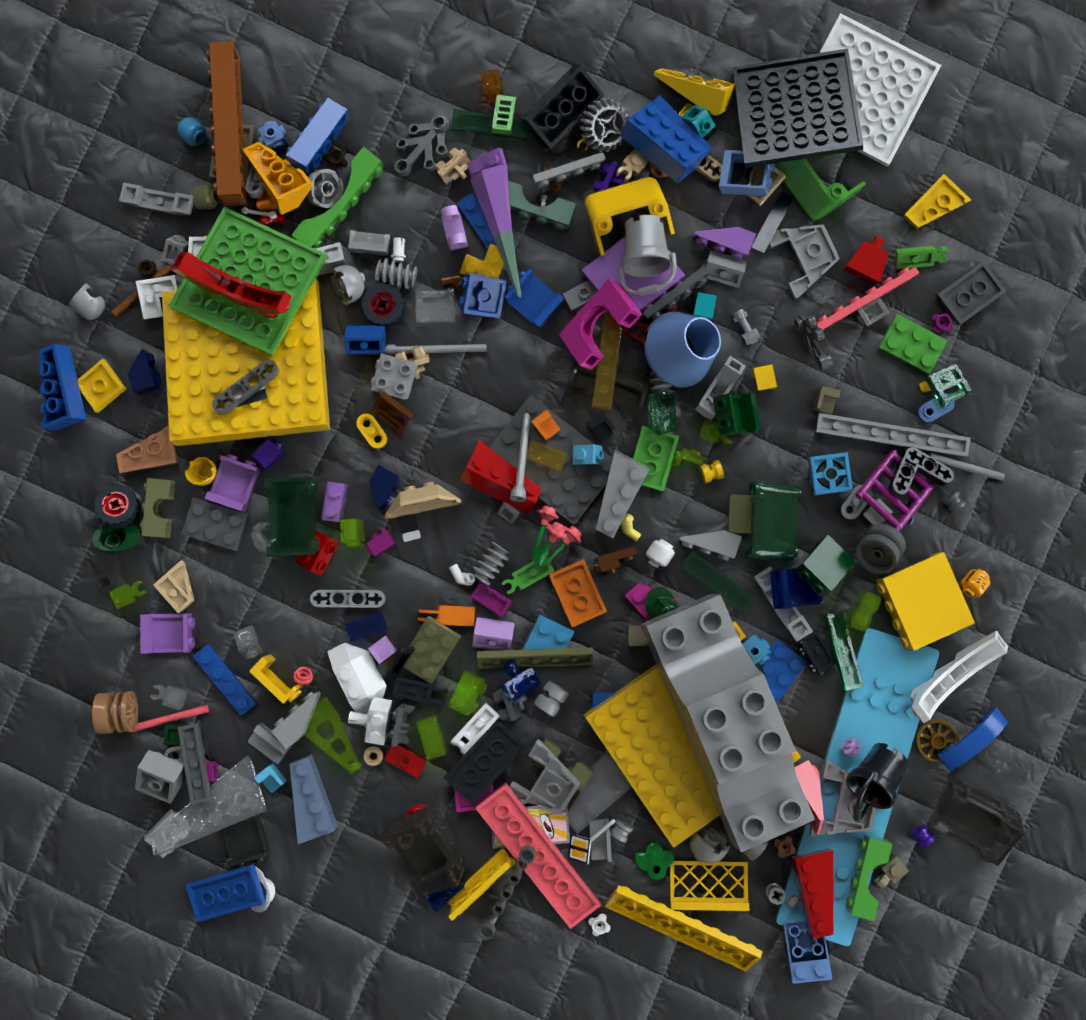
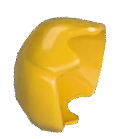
(201, 471)

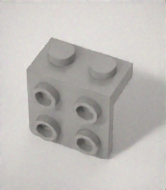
(393, 376)

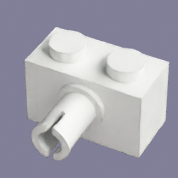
(375, 721)

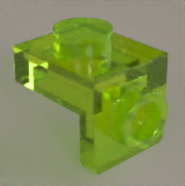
(692, 456)

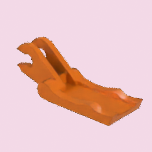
(453, 615)

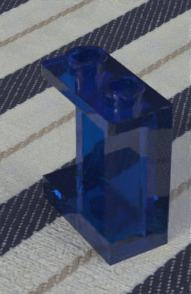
(791, 590)

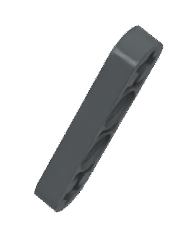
(243, 384)

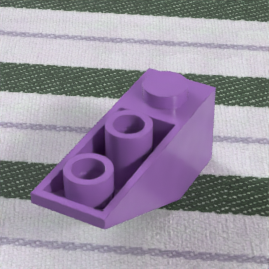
(731, 240)

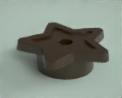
(336, 162)

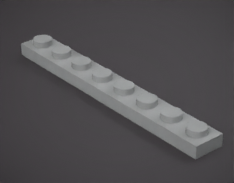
(892, 435)

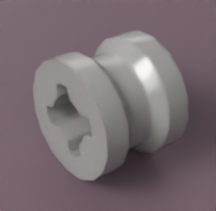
(621, 830)

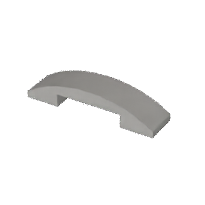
(156, 200)
(790, 617)

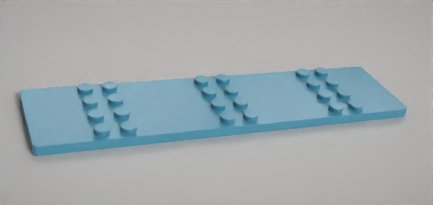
(871, 715)

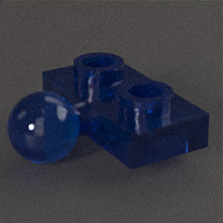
(520, 683)

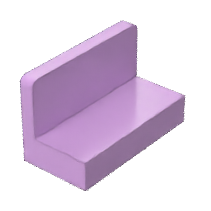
(493, 634)

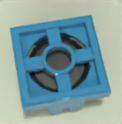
(828, 474)

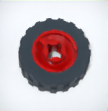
(119, 516)

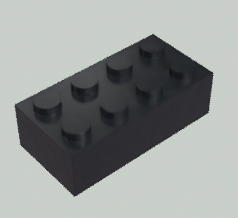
(561, 106)

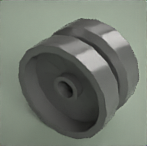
(880, 548)

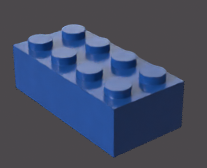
(663, 142)

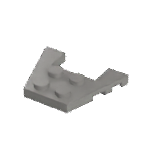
(813, 251)
(554, 785)
(843, 815)

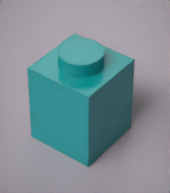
(704, 305)

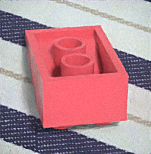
(810, 783)

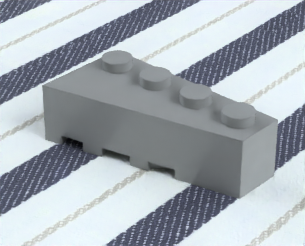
(621, 488)

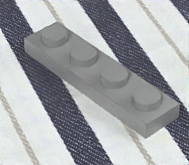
(559, 173)

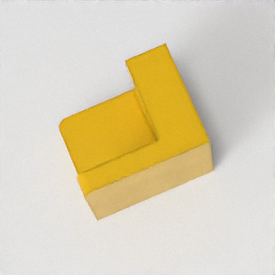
(764, 377)

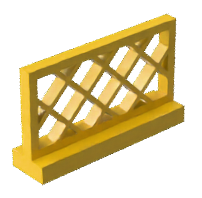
(480, 882)
(713, 902)

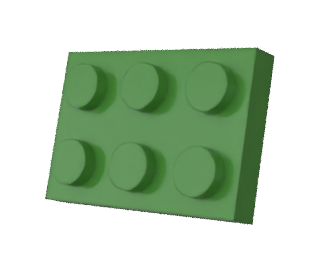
(912, 344)
(657, 454)

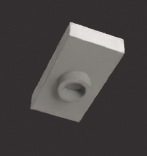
(579, 295)

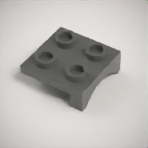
(398, 733)

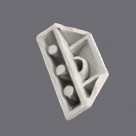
(357, 676)

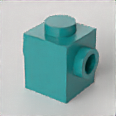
(699, 120)

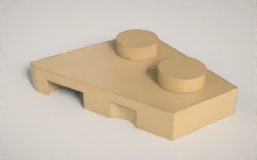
(176, 587)

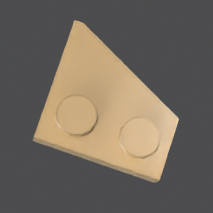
(756, 178)

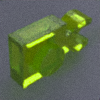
(710, 432)
(125, 595)

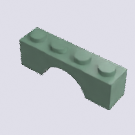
(558, 213)

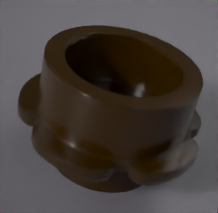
(142, 268)

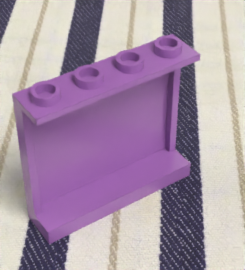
(608, 266)

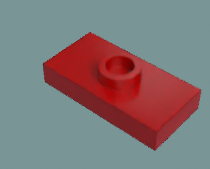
(406, 760)

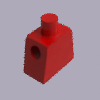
(868, 261)

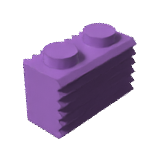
(334, 502)

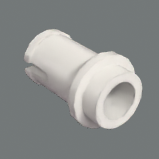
(398, 250)

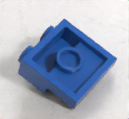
(482, 295)

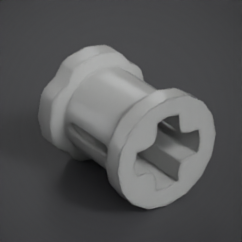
(780, 892)

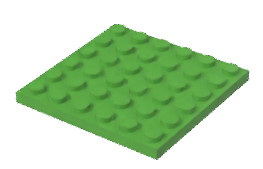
(257, 257)

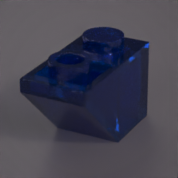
(143, 374)
(382, 486)

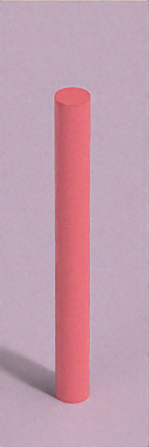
(172, 717)

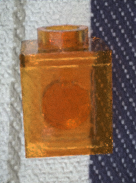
(492, 84)

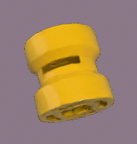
(712, 471)

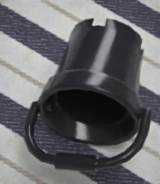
(876, 779)

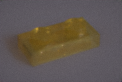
(546, 455)

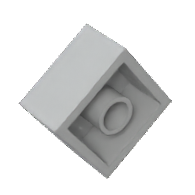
(159, 776)

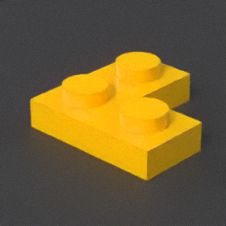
(490, 266)

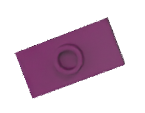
(491, 599)

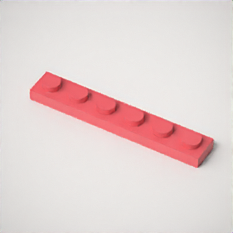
(871, 294)

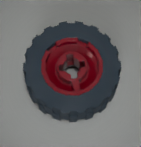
(378, 295)

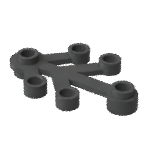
(423, 143)
(803, 325)

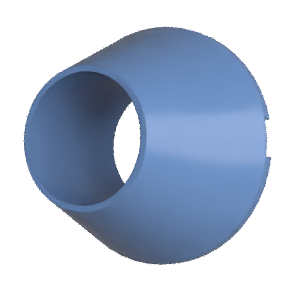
(670, 354)

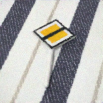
(580, 846)

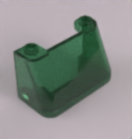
(292, 516)
(773, 521)

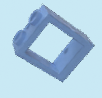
(725, 185)

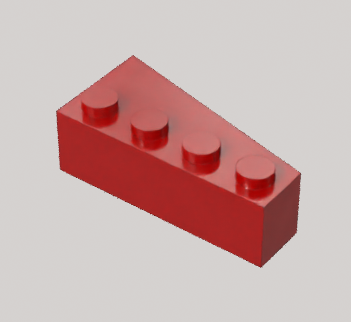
(497, 478)
(816, 888)

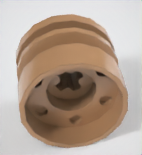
(115, 712)

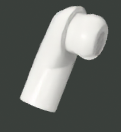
(461, 577)

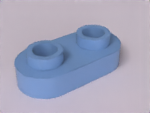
(936, 411)

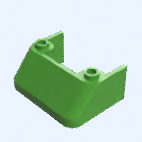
(811, 192)

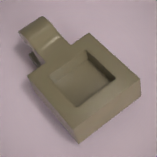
(893, 871)

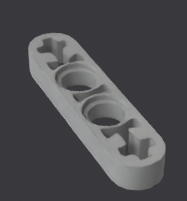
(348, 601)

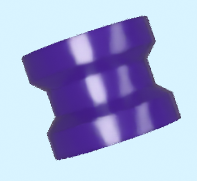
(922, 836)

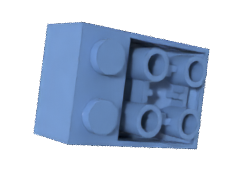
(806, 956)

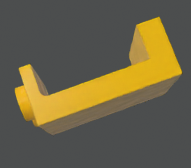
(272, 682)

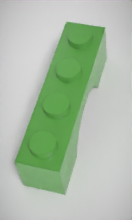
(873, 853)

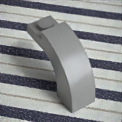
(720, 385)

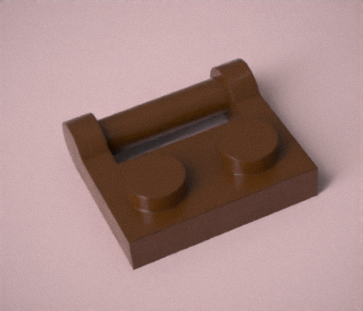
(392, 413)

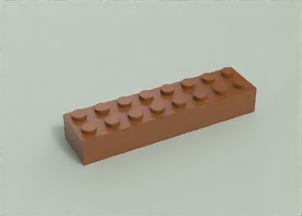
(228, 123)

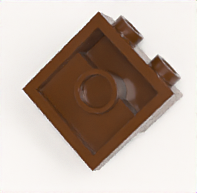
(609, 562)

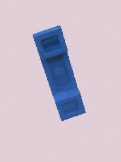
(974, 741)

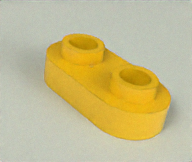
(372, 431)

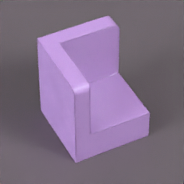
(382, 649)

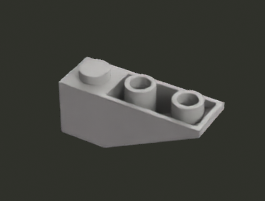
(719, 542)
(296, 724)

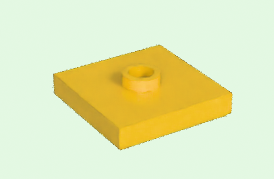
(100, 385)

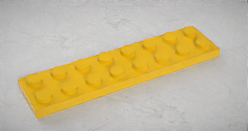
(683, 929)

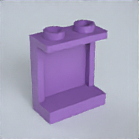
(234, 483)
(166, 633)

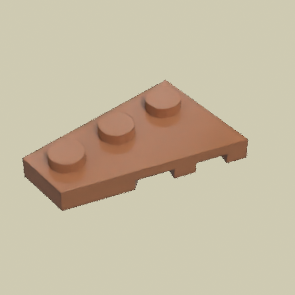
(149, 453)

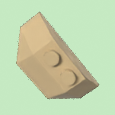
(421, 499)

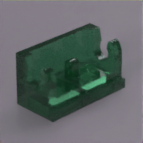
(662, 412)

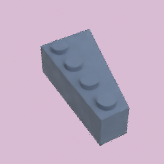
(311, 804)

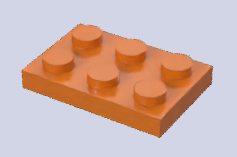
(577, 593)

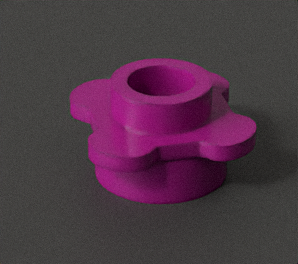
(946, 318)

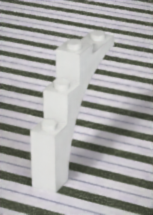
(947, 678)

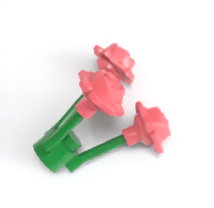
(556, 532)

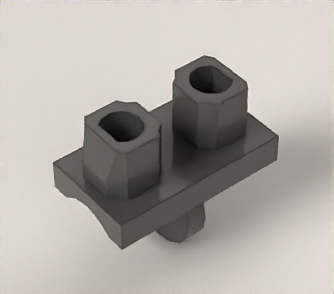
(512, 709)

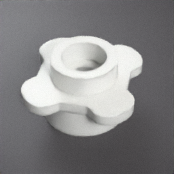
(604, 926)

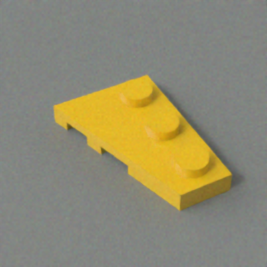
(936, 202)

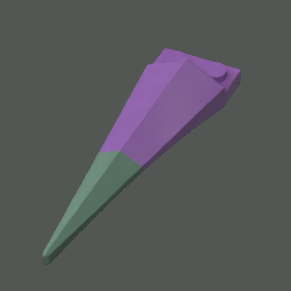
(490, 184)

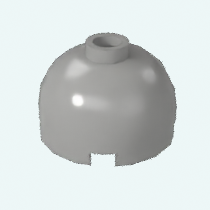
(326, 188)
(348, 283)
(708, 845)

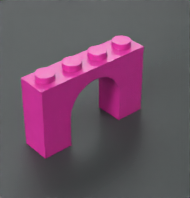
(579, 332)

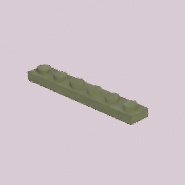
(536, 658)

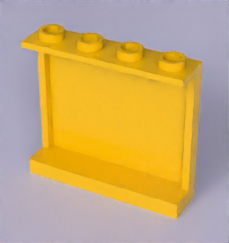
(925, 602)

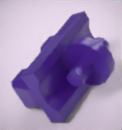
(611, 179)

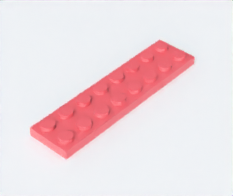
(549, 868)

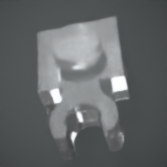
(172, 697)

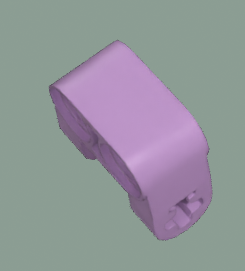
(453, 228)

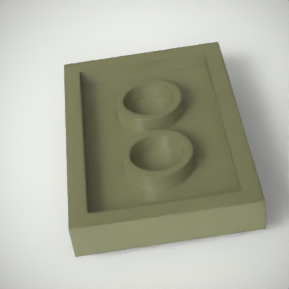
(432, 648)

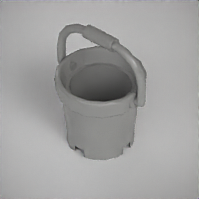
(646, 253)

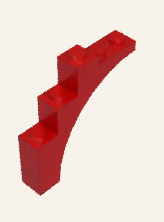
(214, 281)

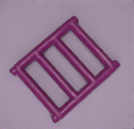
(917, 499)

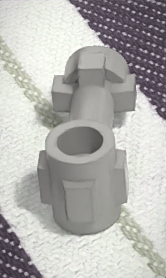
(751, 335)

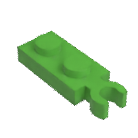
(919, 256)
(528, 575)

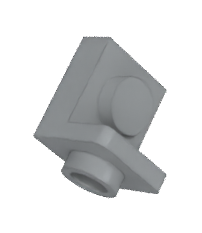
(173, 247)

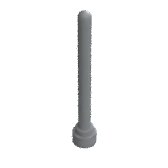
(518, 492)

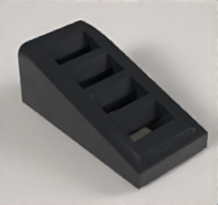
(395, 662)

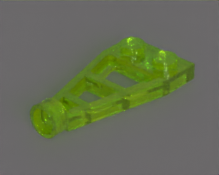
(326, 711)

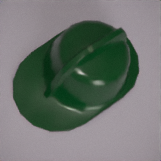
(116, 540)
(659, 601)

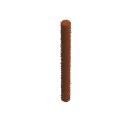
(134, 296)

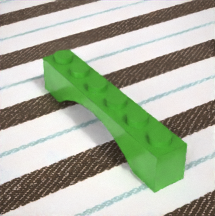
(363, 170)

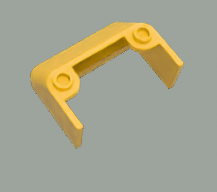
(621, 199)

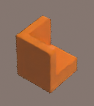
(264, 203)
(545, 425)

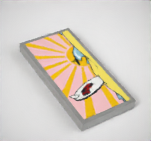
(552, 823)

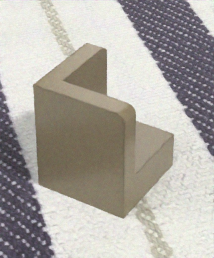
(826, 399)
(636, 636)

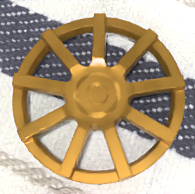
(936, 740)

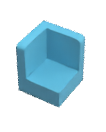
(271, 778)

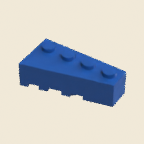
(60, 389)

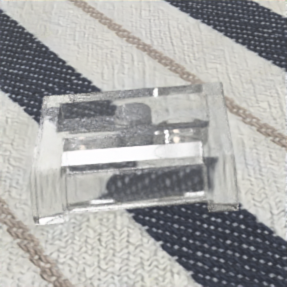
(435, 312)

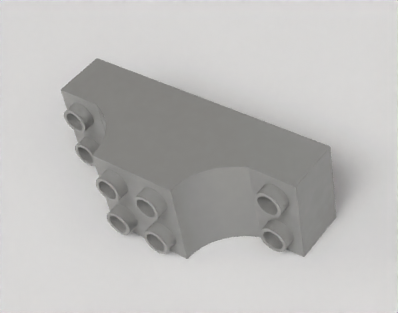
(729, 721)

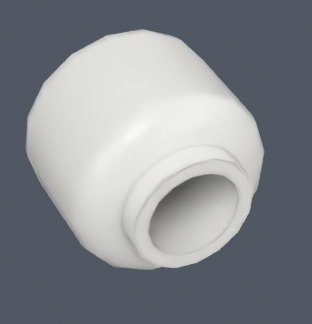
(660, 553)

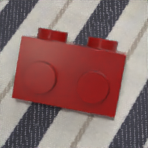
(319, 562)

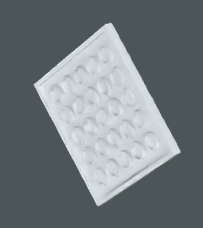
(887, 84)

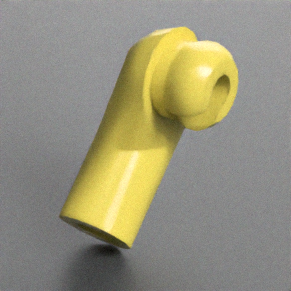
(627, 528)

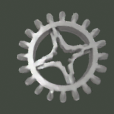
(614, 120)

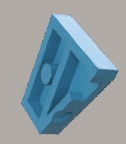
(548, 635)

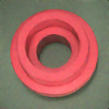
(303, 676)

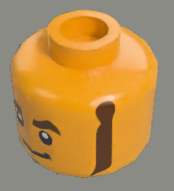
(975, 583)

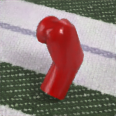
(265, 220)

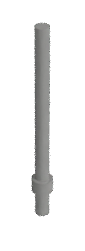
(391, 350)

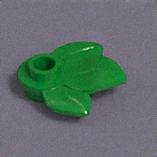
(655, 857)

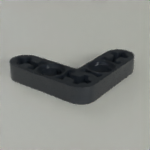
(917, 466)

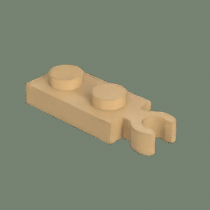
(632, 165)

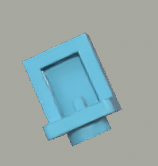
(587, 454)

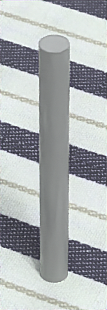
(968, 467)

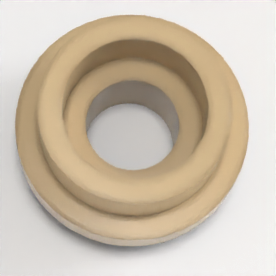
(373, 762)

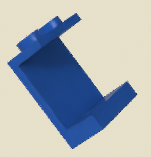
(536, 299)

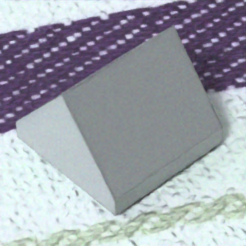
(508, 512)

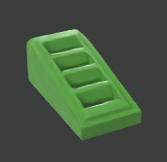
(503, 129)

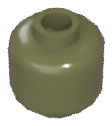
(205, 197)

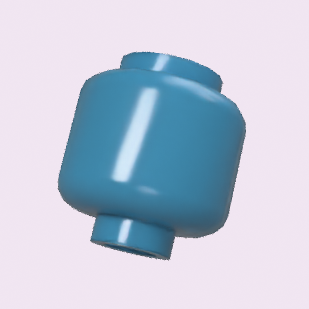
(191, 131)

